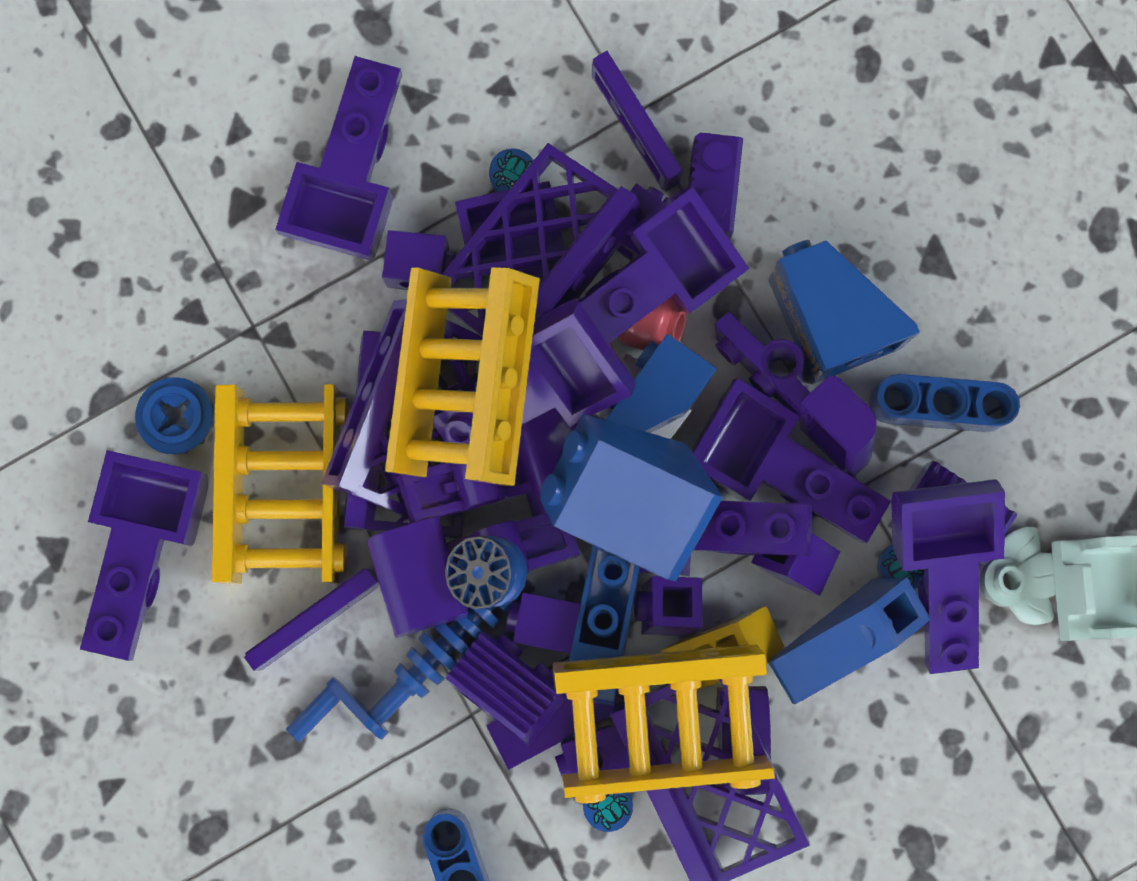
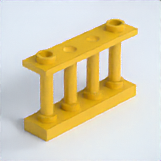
(500, 382)
(234, 509)
(684, 673)

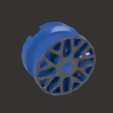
(488, 572)

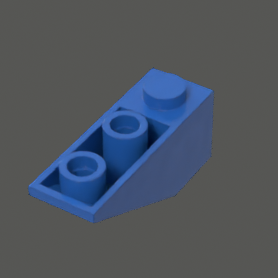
(664, 387)
(605, 612)
(850, 637)

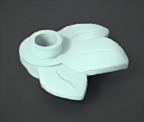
(1029, 577)

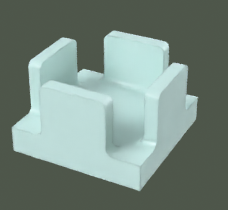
(1096, 587)

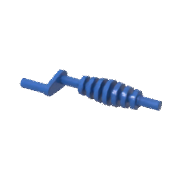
(408, 681)

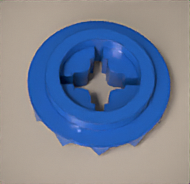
(151, 416)

